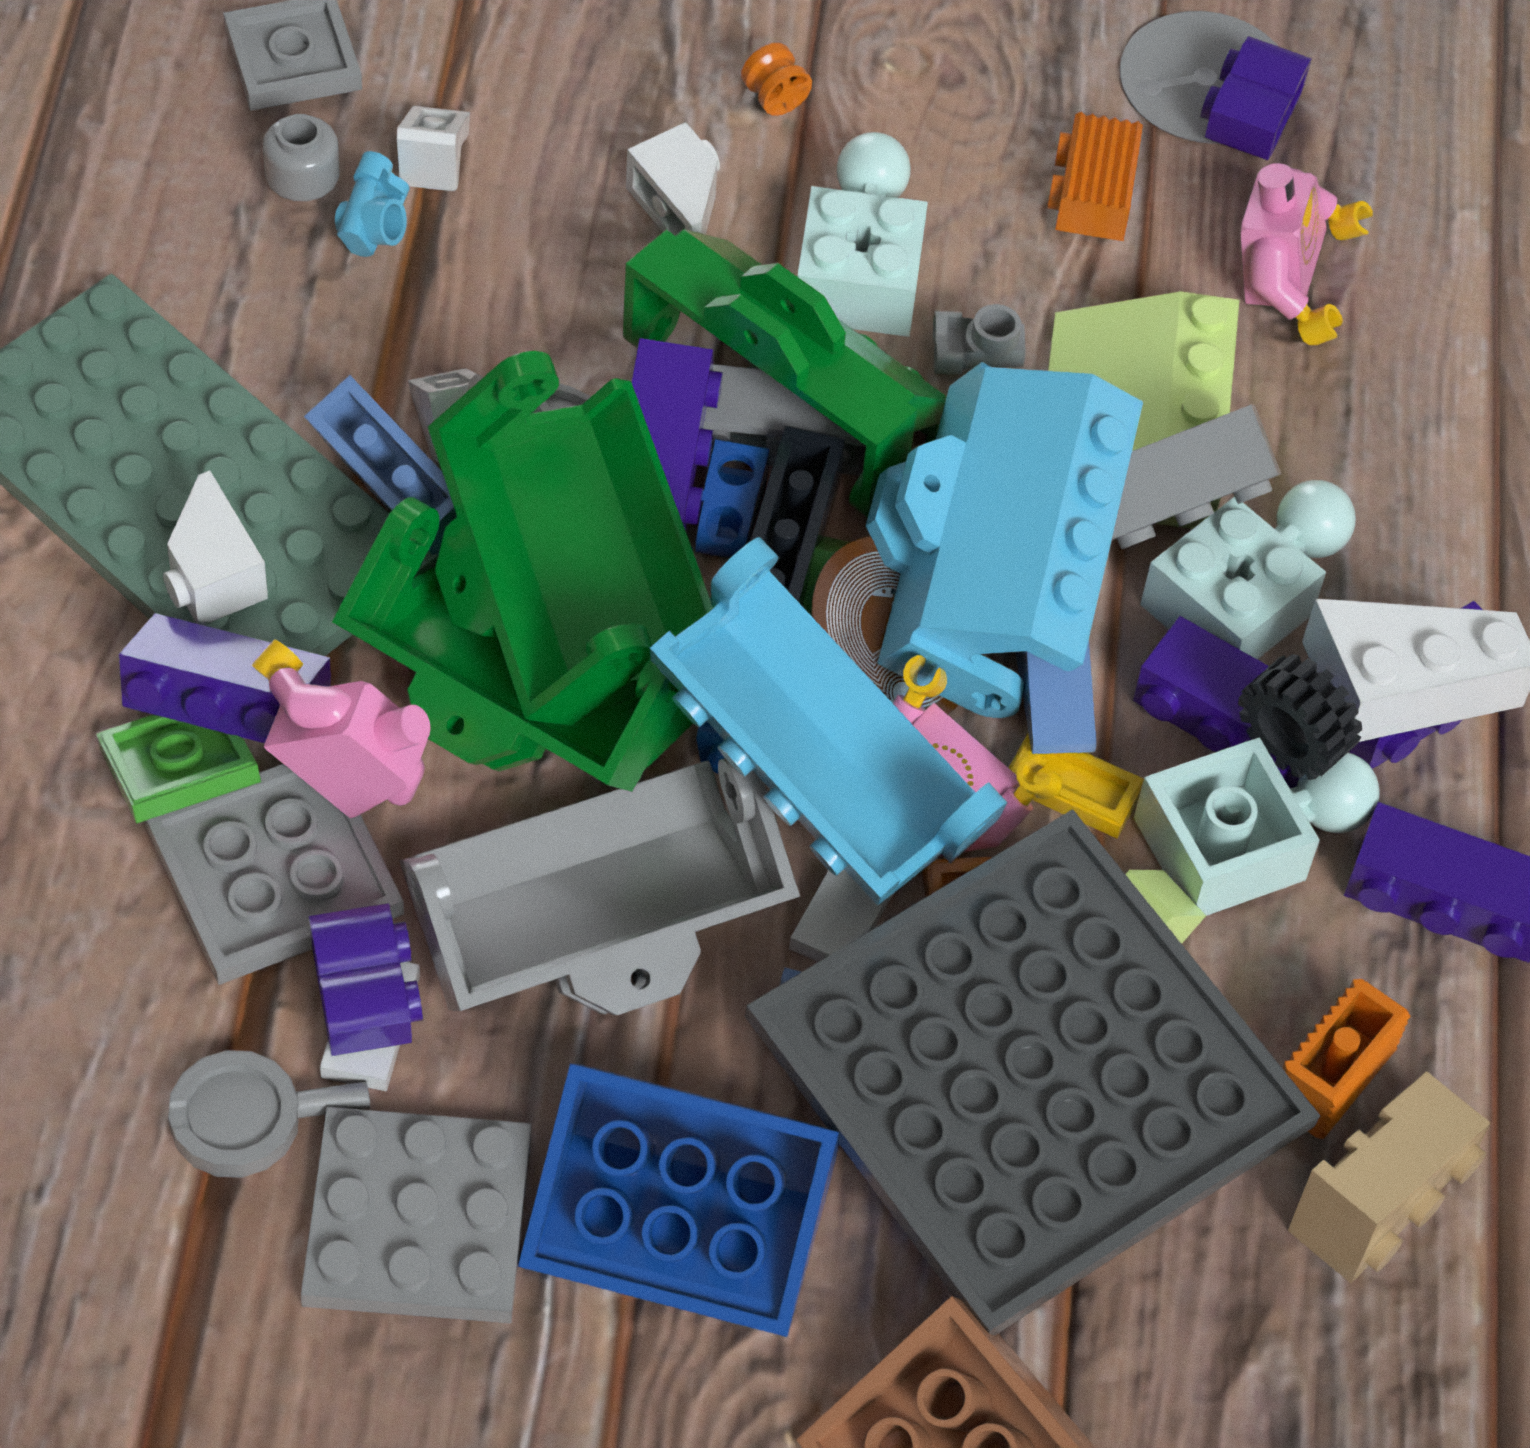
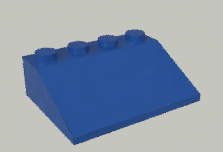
(680, 1199)

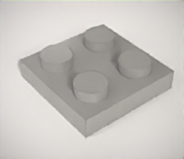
(292, 52)

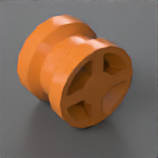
(776, 79)

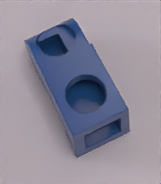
(731, 498)

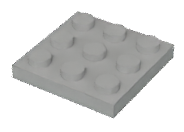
(263, 864)
(417, 1215)

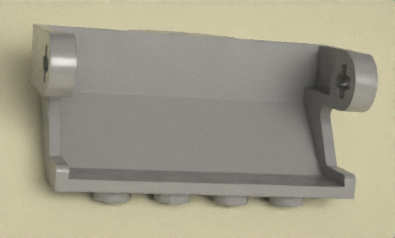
(601, 891)

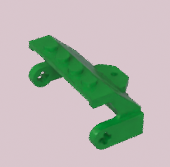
(789, 336)
(561, 537)
(466, 680)

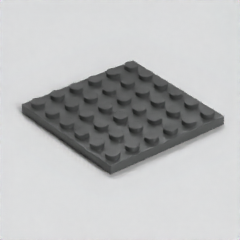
(1030, 1071)

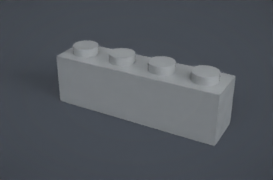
(758, 408)
(1193, 469)

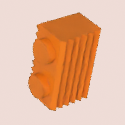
(1098, 176)
(1346, 1051)

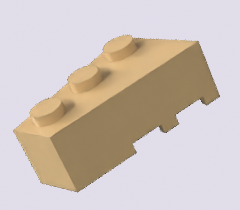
(1389, 1178)

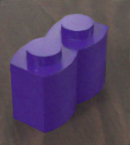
(1255, 97)
(363, 979)

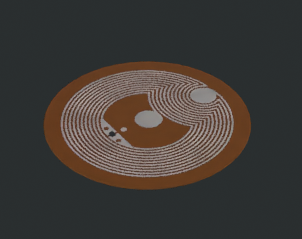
(854, 608)

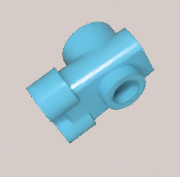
(375, 207)

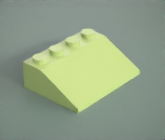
(1161, 349)

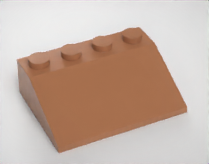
(947, 1390)

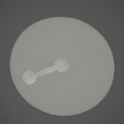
(1176, 63)

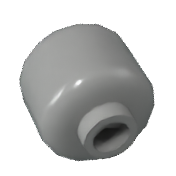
(301, 157)

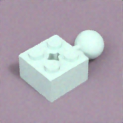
(865, 240)
(1246, 576)
(1235, 827)

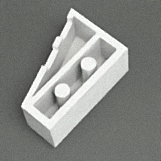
(1419, 662)

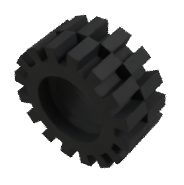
(1300, 716)

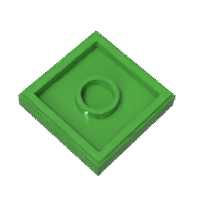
(174, 764)

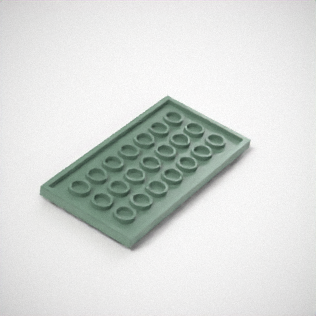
(117, 420)

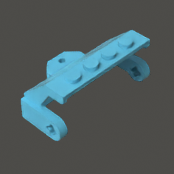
(1003, 528)
(819, 732)

